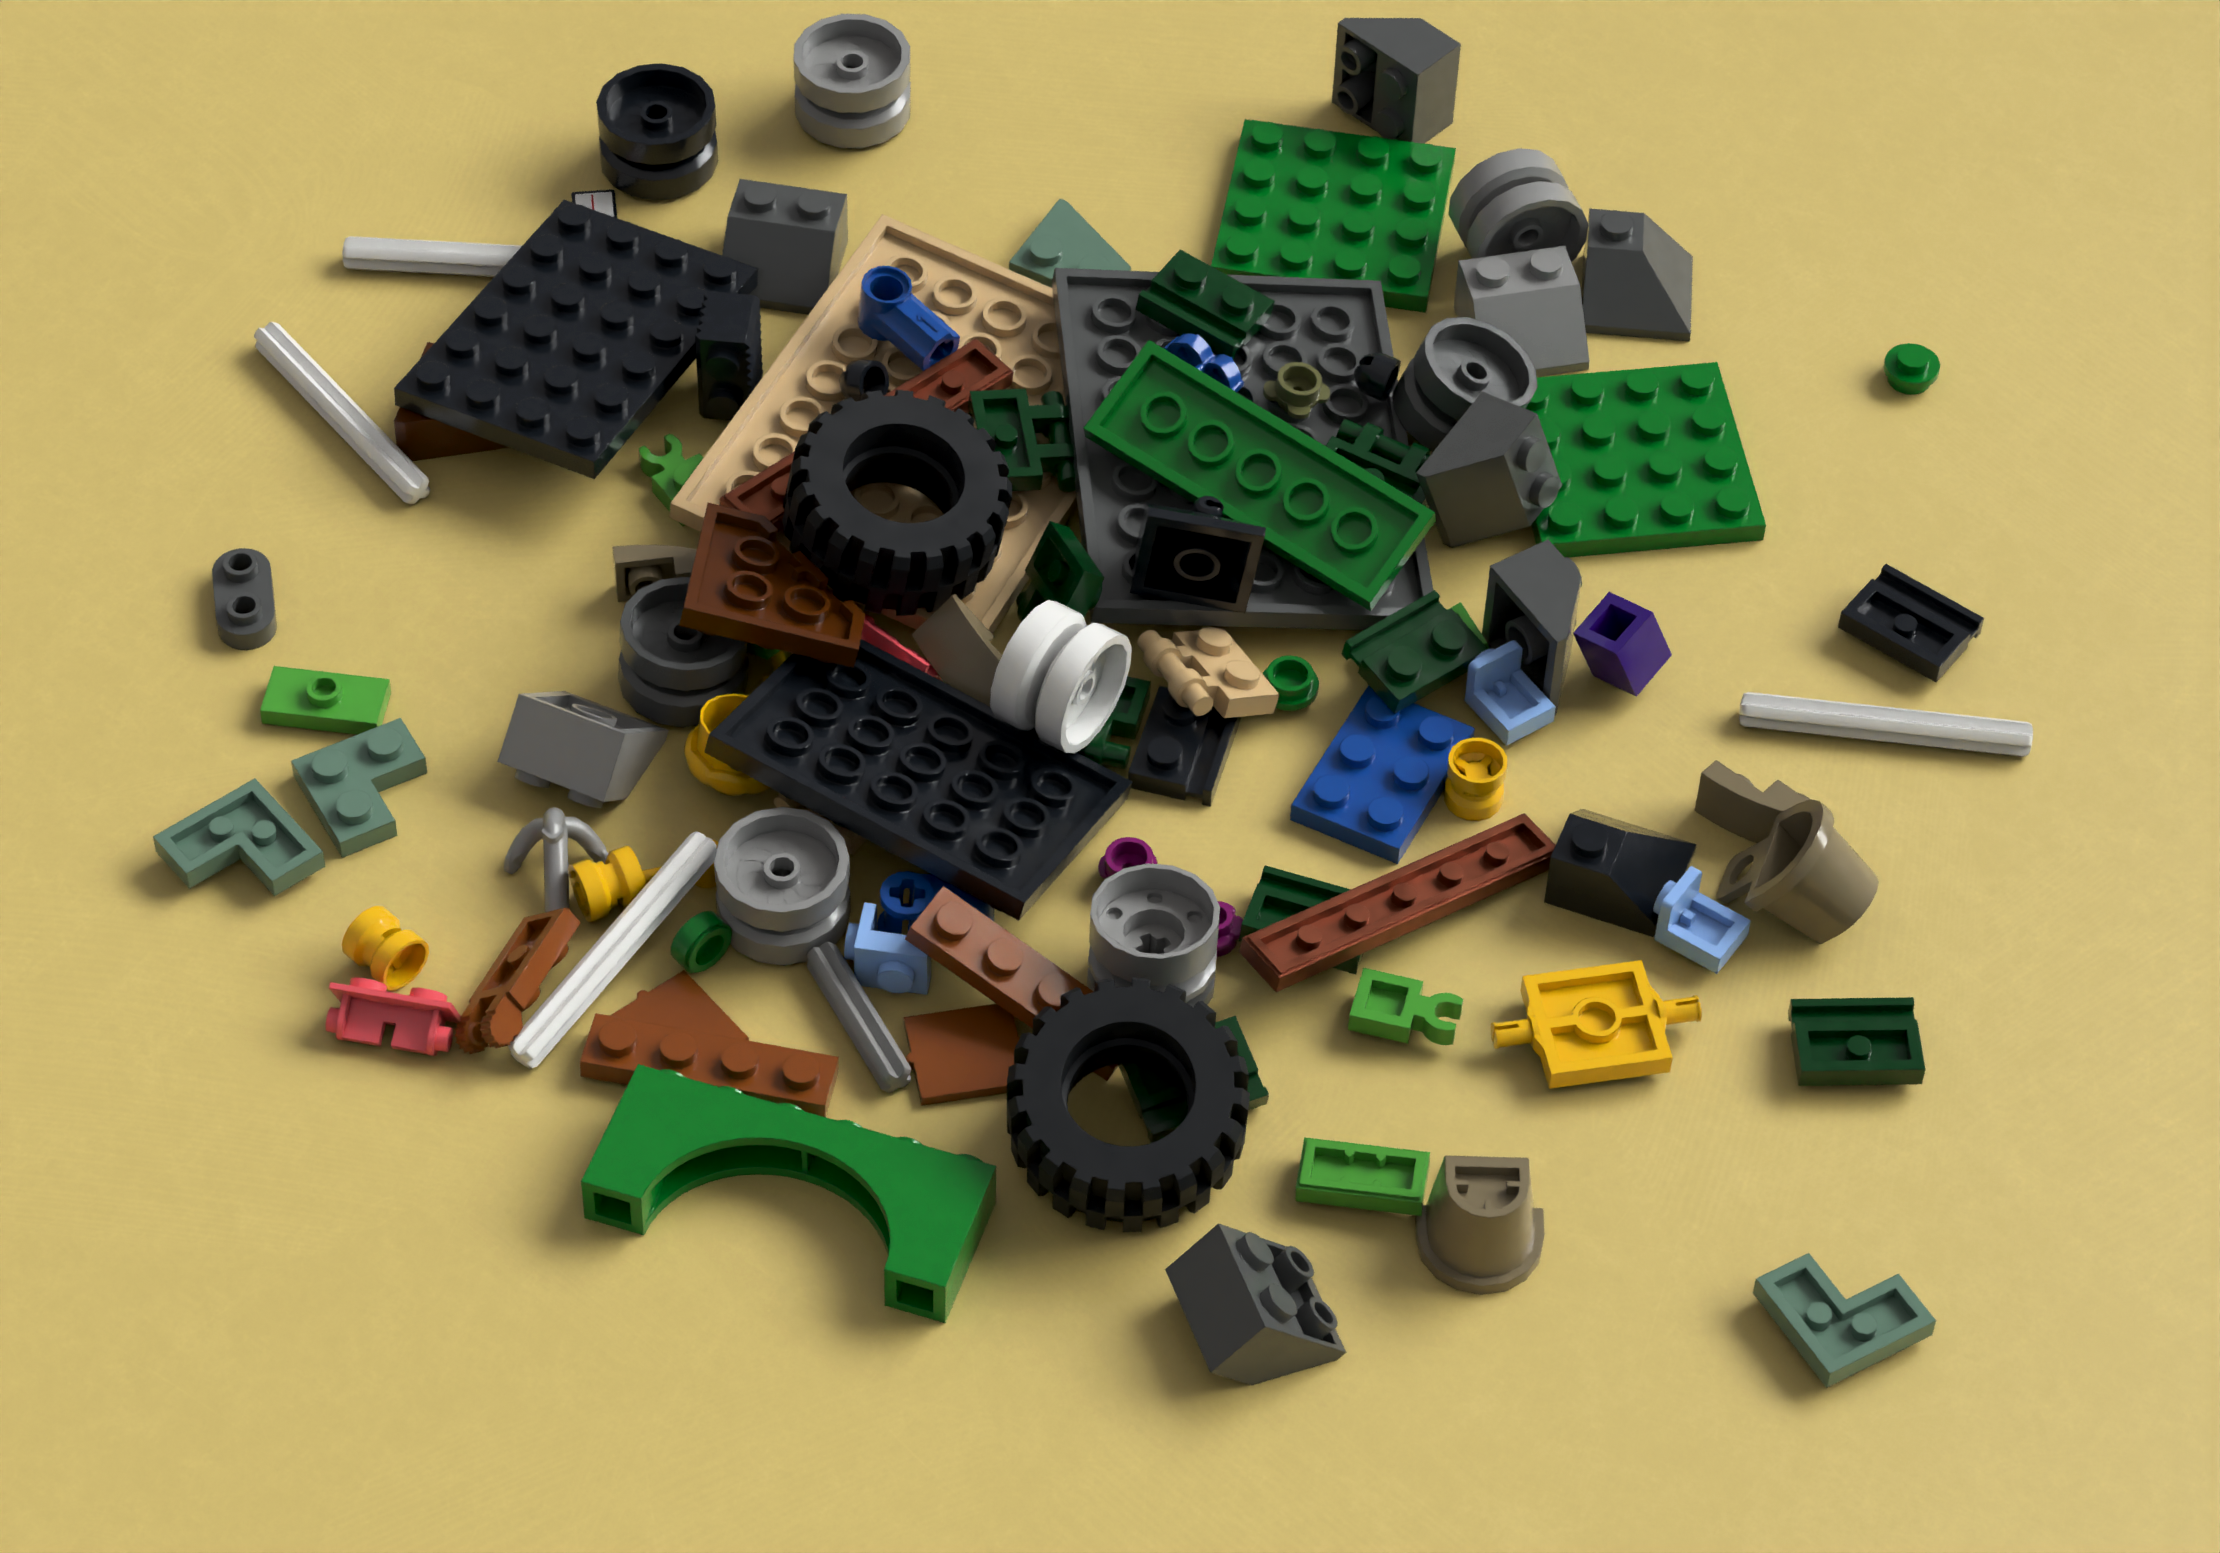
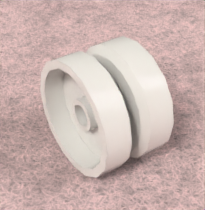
(1060, 676)

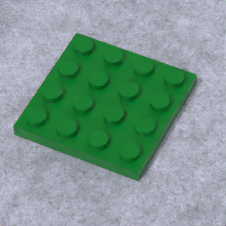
(1336, 209)
(1644, 462)

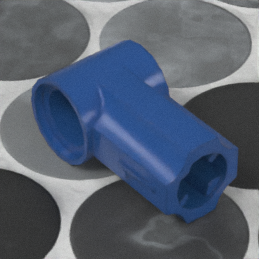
(895, 315)

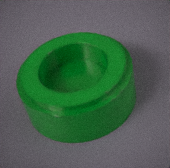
(701, 942)

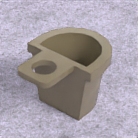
(1803, 874)
(1481, 1224)

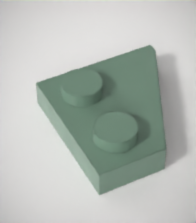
(1064, 242)

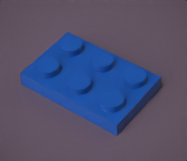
(1380, 776)

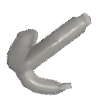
(555, 831)

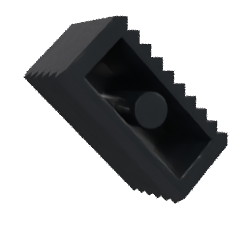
(727, 353)

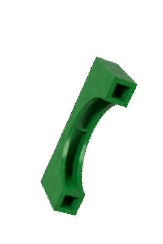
(688, 1133)

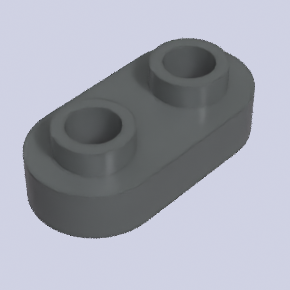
(244, 599)

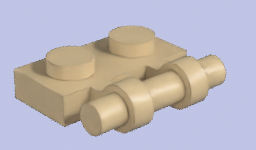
(1208, 671)

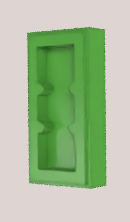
(324, 700)
(1362, 1176)

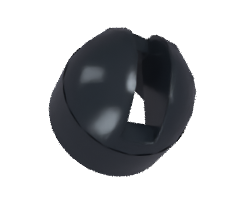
(1377, 375)
(864, 377)

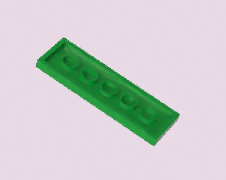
(1264, 472)

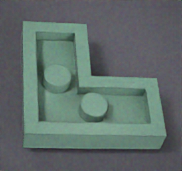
(346, 780)
(244, 827)
(1841, 1333)

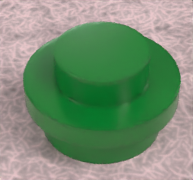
(1911, 368)
(1293, 681)

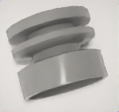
(1157, 928)

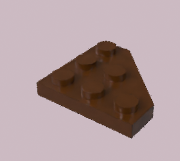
(763, 595)

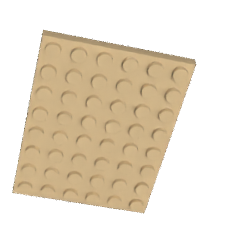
(975, 300)

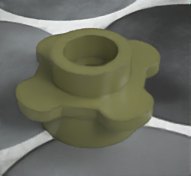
(1297, 389)

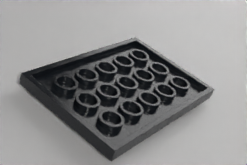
(572, 339)
(921, 773)

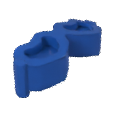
(1198, 353)

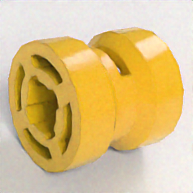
(1475, 779)
(601, 885)
(391, 953)

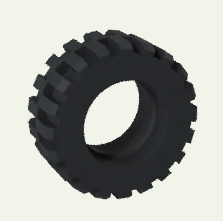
(907, 445)
(1141, 1029)

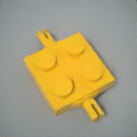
(1596, 1024)

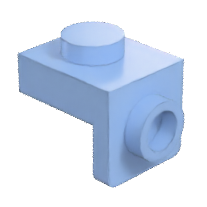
(1506, 695)
(1697, 923)
(885, 958)

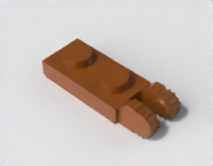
(515, 980)

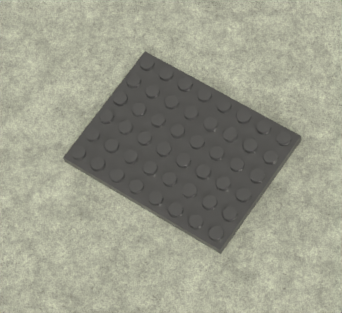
(1310, 323)

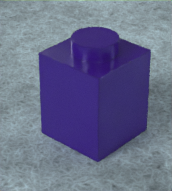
(1622, 643)

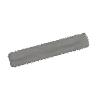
(859, 1017)

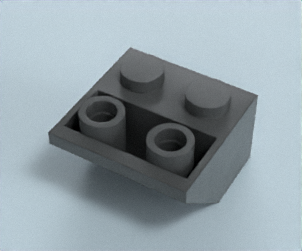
(1396, 76)
(1253, 1306)

